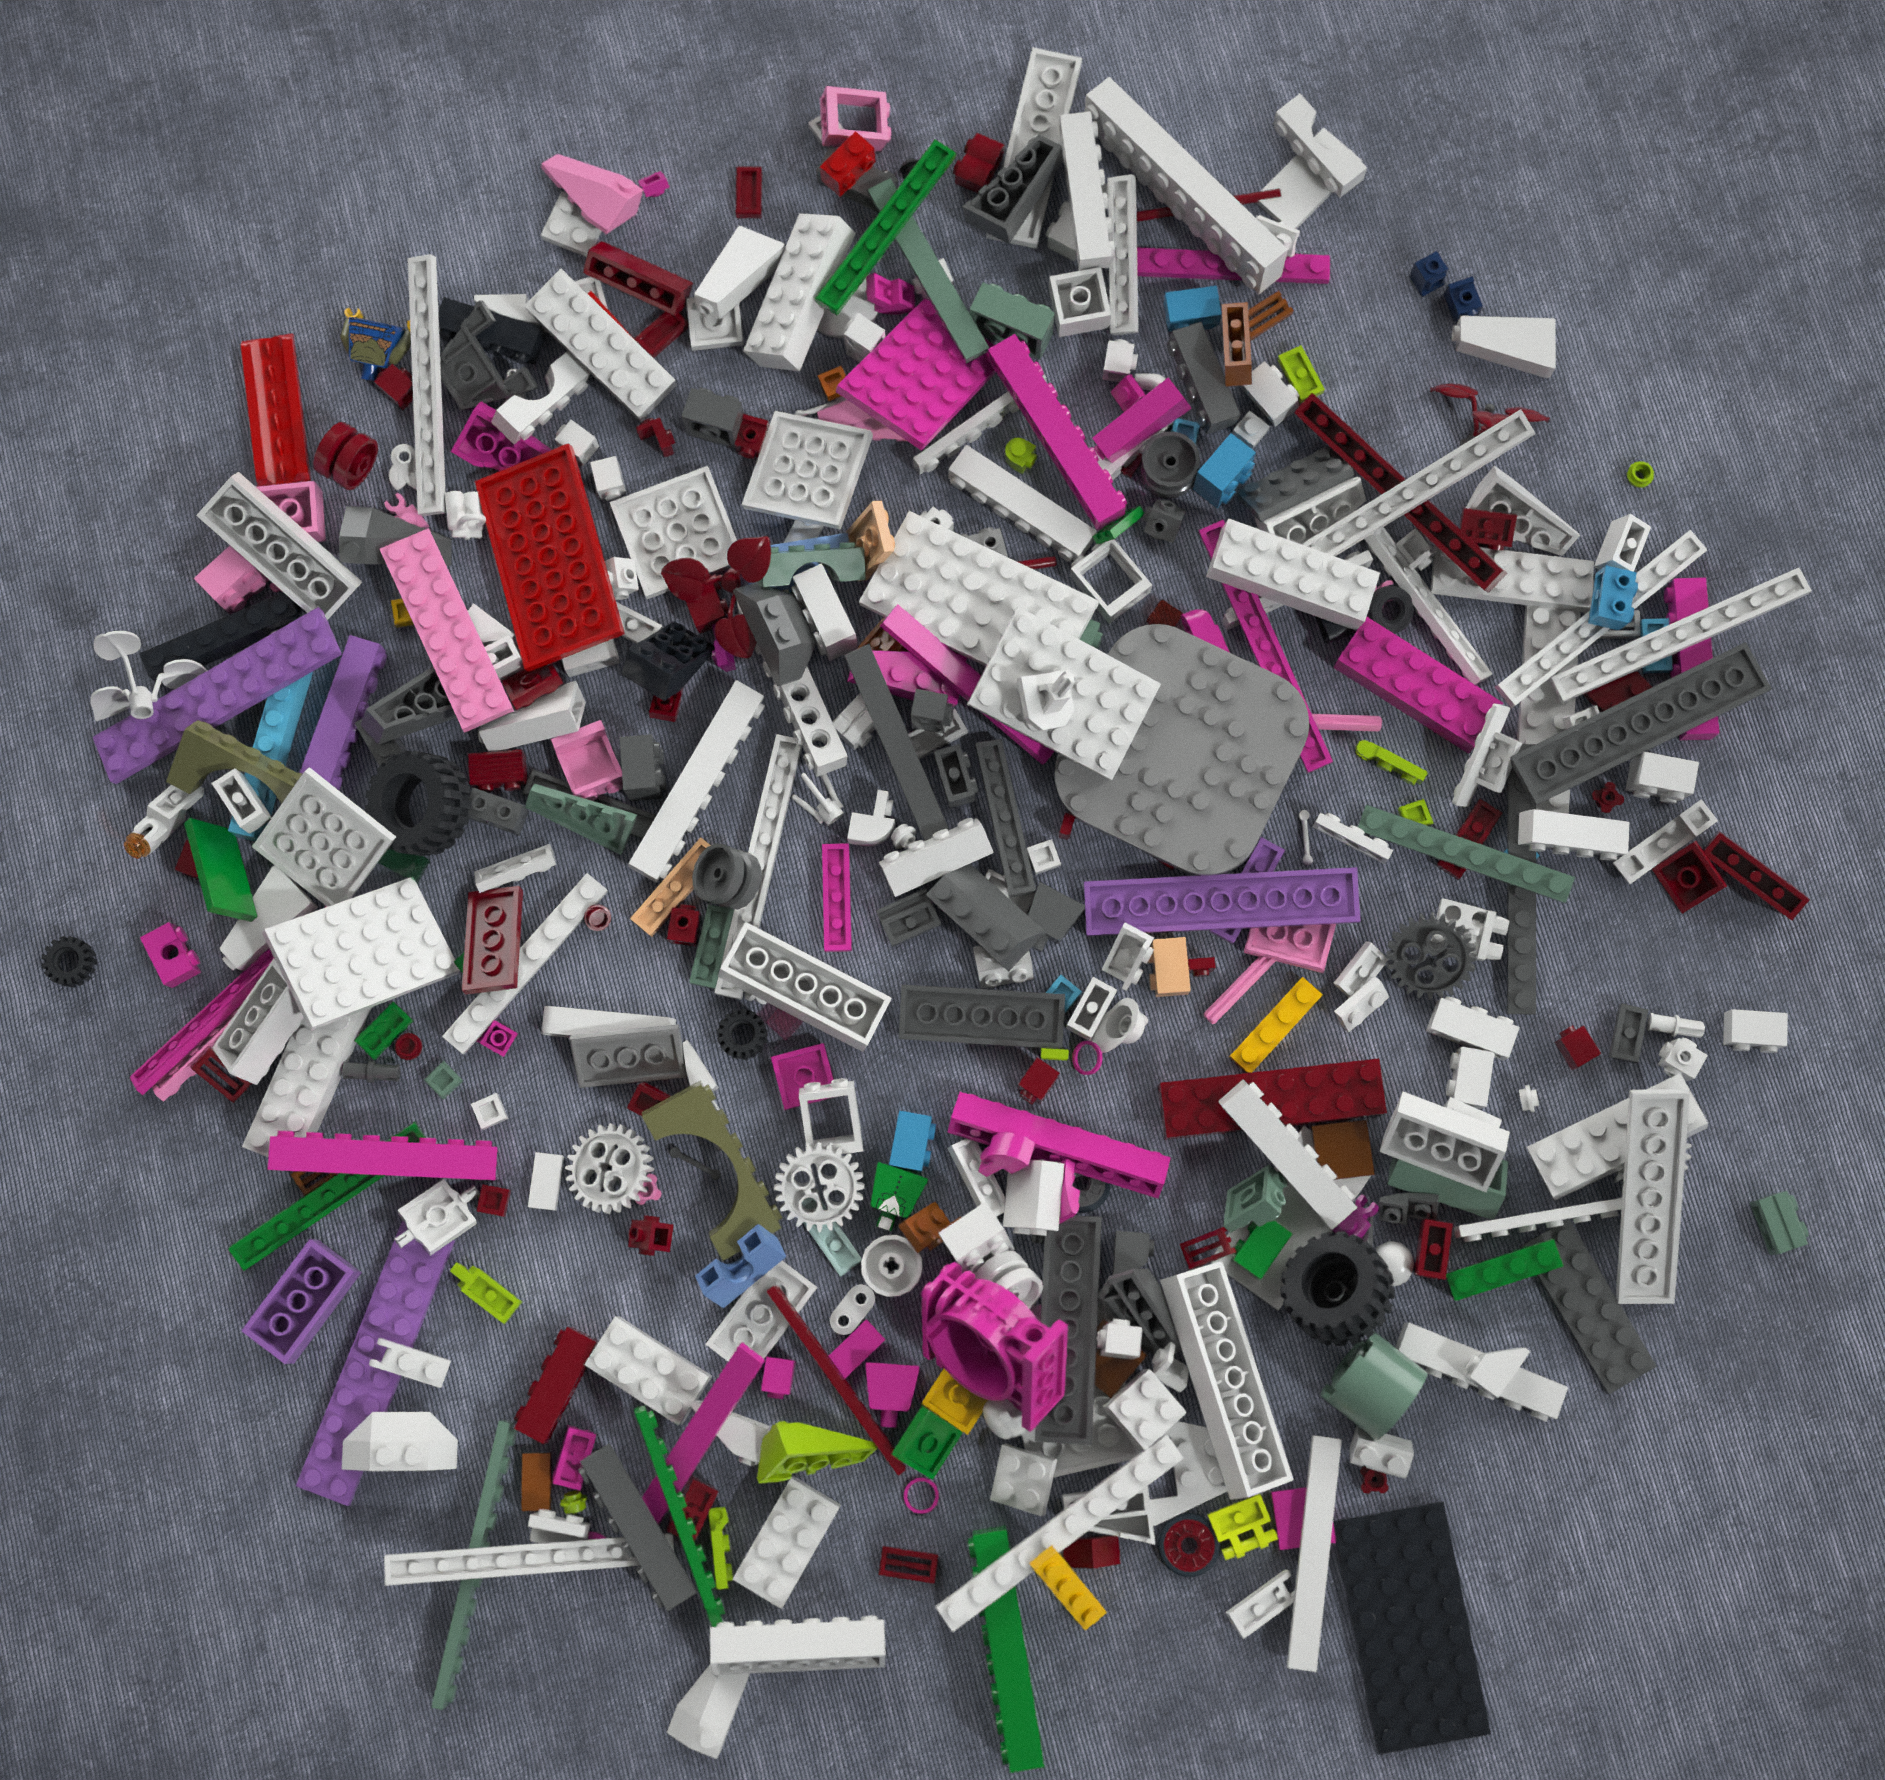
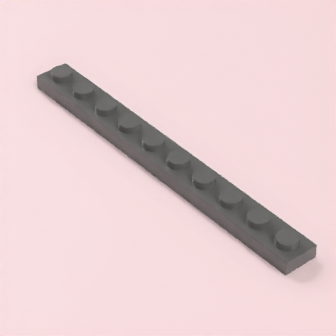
(1520, 911)

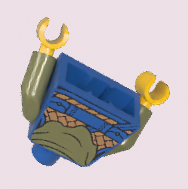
(373, 343)

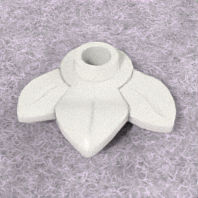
(403, 471)

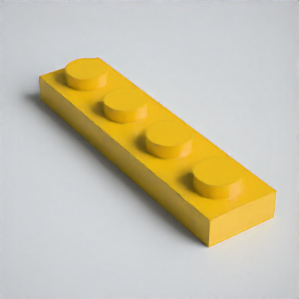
(1275, 1025)
(1068, 1587)

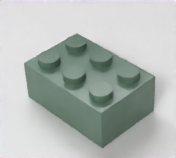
(1004, 314)

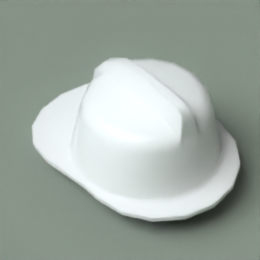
(1120, 1025)

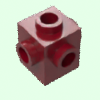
(650, 1235)

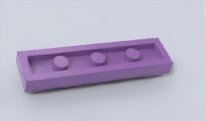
(1263, 859)

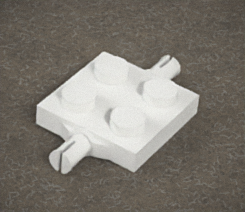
(437, 1217)

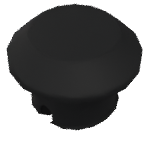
(908, 165)

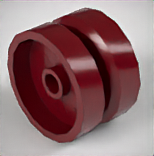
(345, 455)

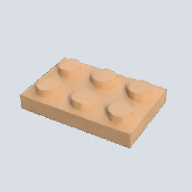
(873, 535)

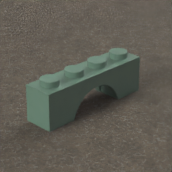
(842, 563)

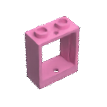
(829, 116)

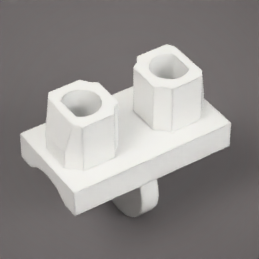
(1284, 233)

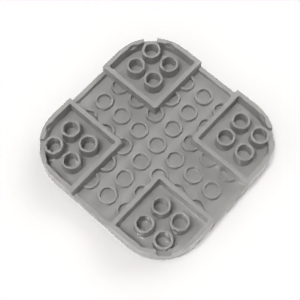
(1201, 760)

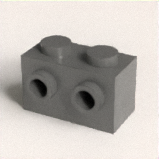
(953, 773)

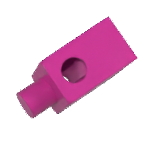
(891, 1389)

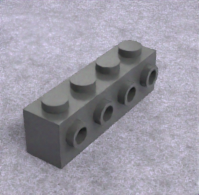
(1203, 378)

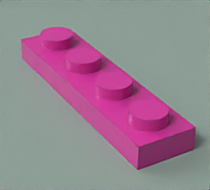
(836, 897)

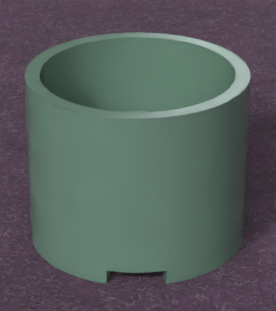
(1374, 1385)

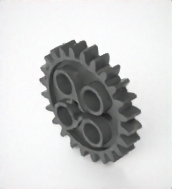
(1418, 936)

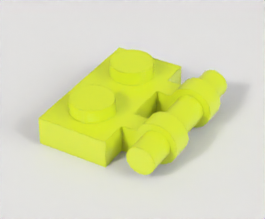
(1239, 1518)

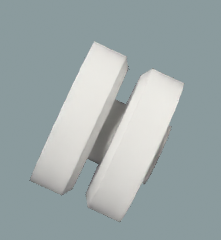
(875, 1264)
(1013, 1274)

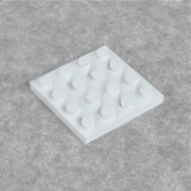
(807, 469)
(672, 523)
(323, 840)

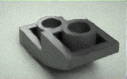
(1400, 1207)

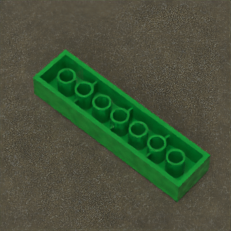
(1007, 1661)

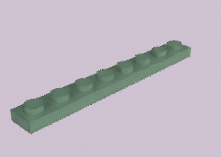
(1466, 854)

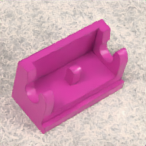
(574, 1448)

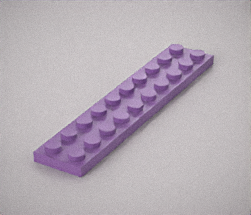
(218, 694)
(1223, 901)
(394, 1315)

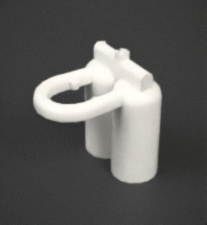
(464, 514)

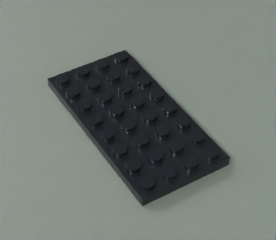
(1410, 1628)

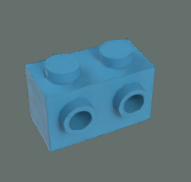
(1613, 598)

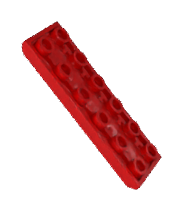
(275, 410)

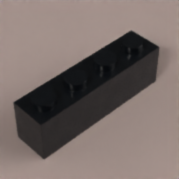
(504, 337)

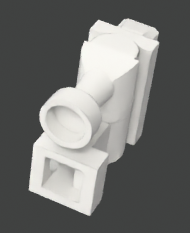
(1478, 923)

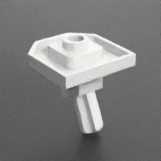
(1047, 699)

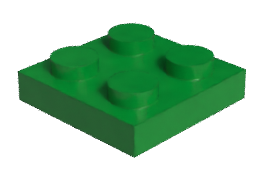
(927, 1443)

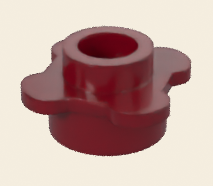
(1605, 805)
(1368, 1485)

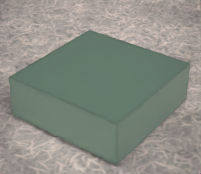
(443, 1080)

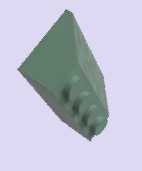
(1450, 1192)

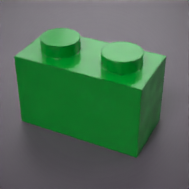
(1260, 1247)

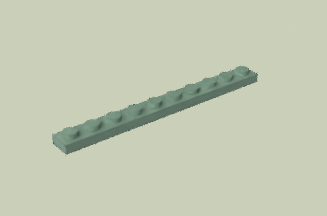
(465, 1604)

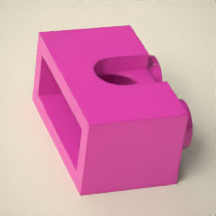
(160, 944)

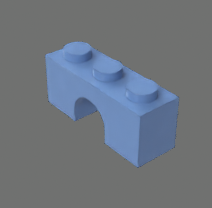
(726, 1282)

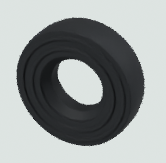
(1404, 603)

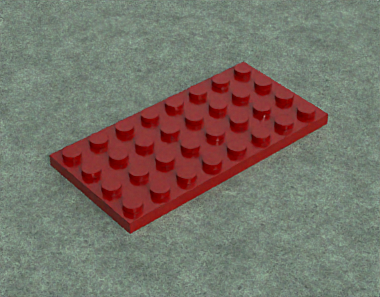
(549, 558)

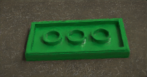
(220, 870)

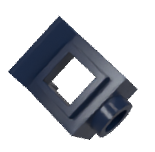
(1429, 273)

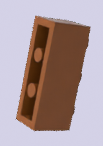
(1236, 344)

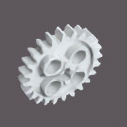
(631, 1174)
(843, 1180)

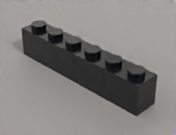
(224, 635)

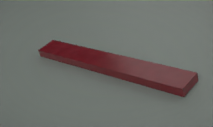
(835, 1377)

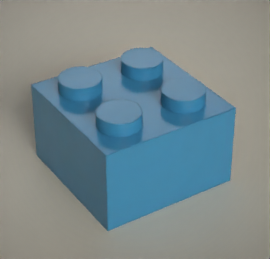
(1224, 471)

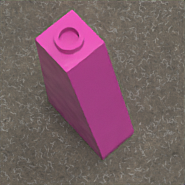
(1141, 421)

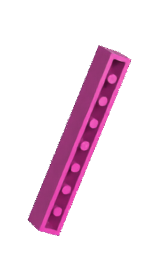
(1056, 431)
(1054, 1142)
(382, 1157)

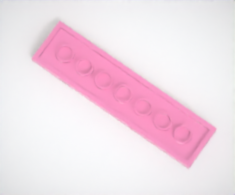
(446, 630)

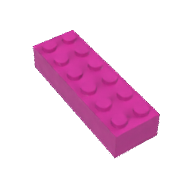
(1416, 684)

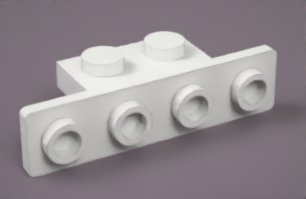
(1490, 759)

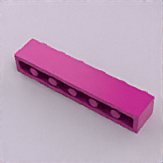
(1684, 599)

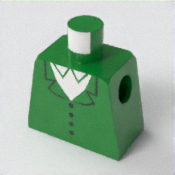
(895, 1194)

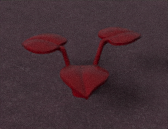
(1485, 418)
(748, 562)

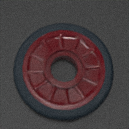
(1170, 1542)

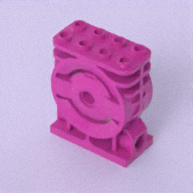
(993, 1343)

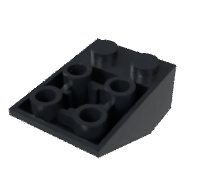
(666, 660)

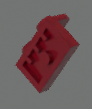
(1489, 527)

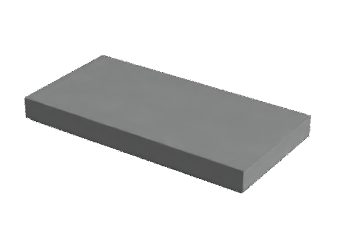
(628, 1056)

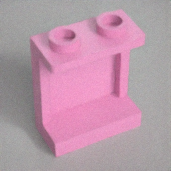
(588, 761)

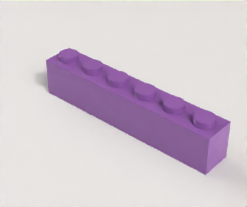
(343, 708)

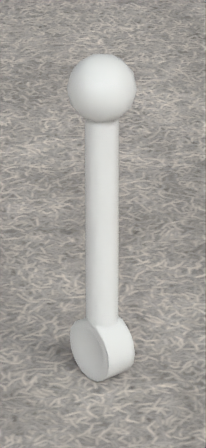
(819, 408)
(1304, 816)

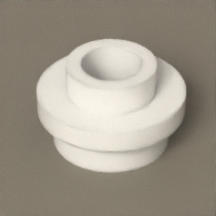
(903, 836)
(1528, 1098)

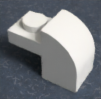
(875, 829)

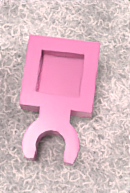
(409, 514)

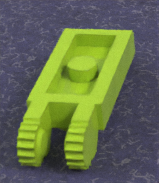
(1389, 761)

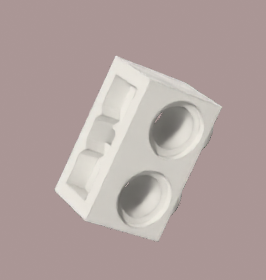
(862, 337)

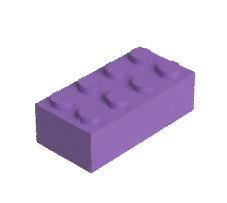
(301, 1301)

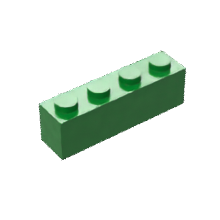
(1504, 1269)

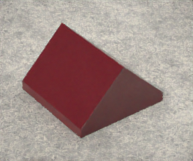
(1689, 877)

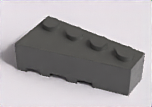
(1015, 191)
(409, 709)

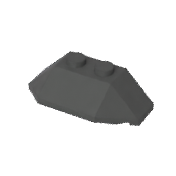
(778, 630)
(1140, 1299)

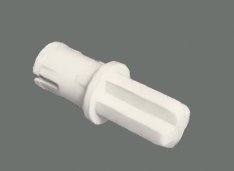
(1675, 1025)

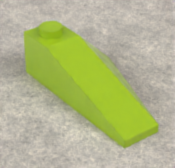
(803, 1447)

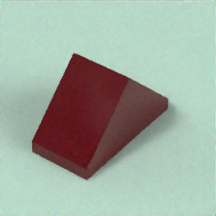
(1093, 1552)

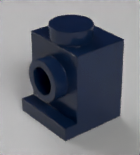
(1457, 292)

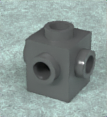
(1163, 520)

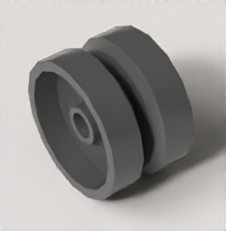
(1169, 465)
(726, 876)

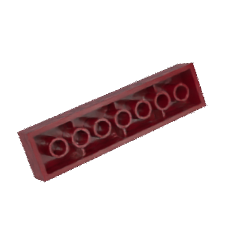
(1298, 1093)

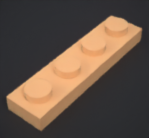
(669, 893)

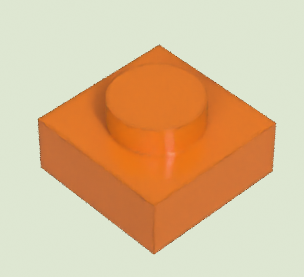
(830, 380)

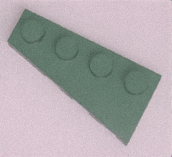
(585, 817)

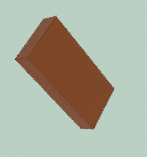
(536, 1481)

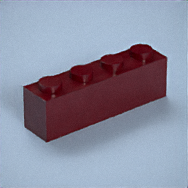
(637, 277)
(1755, 875)
(556, 1385)

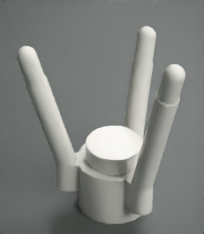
(828, 810)

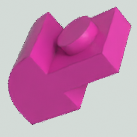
(890, 296)
(1006, 1152)

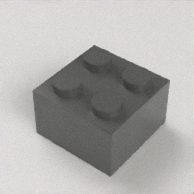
(712, 417)
(641, 767)

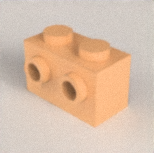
(1169, 967)

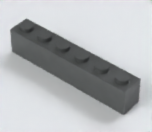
(638, 1527)

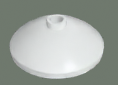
(858, 304)

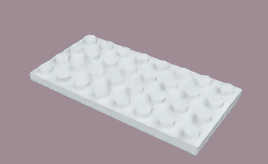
(967, 590)

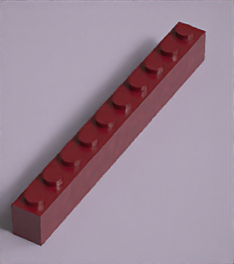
(1384, 476)

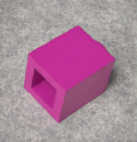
(778, 1377)

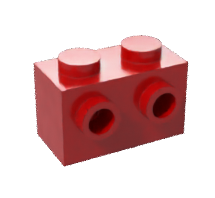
(848, 164)

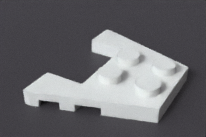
(1196, 1476)

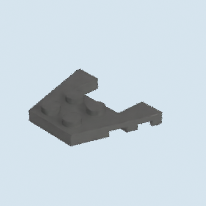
(469, 370)

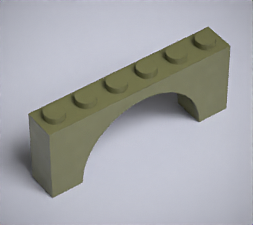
(209, 750)
(695, 1114)

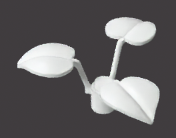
(113, 700)

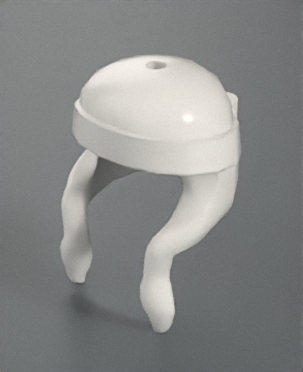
(1003, 1418)

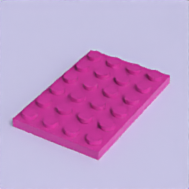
(916, 378)

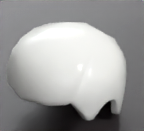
(1398, 1259)

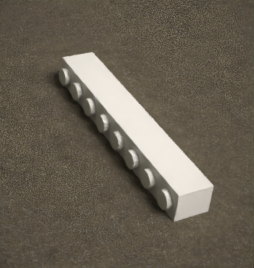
(696, 781)

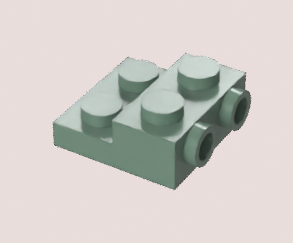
(1255, 1199)

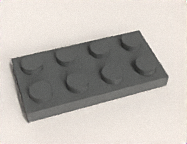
(1295, 483)

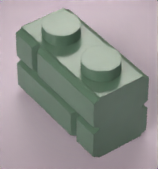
(1779, 1222)

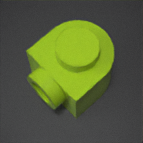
(1020, 454)

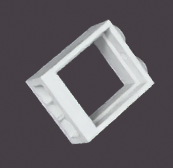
(1125, 601)
(838, 1087)

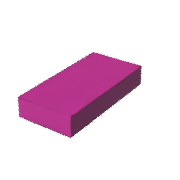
(856, 1348)

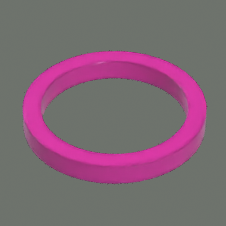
(1075, 1055)
(906, 1498)

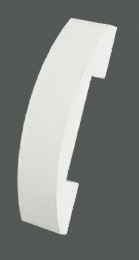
(1665, 842)

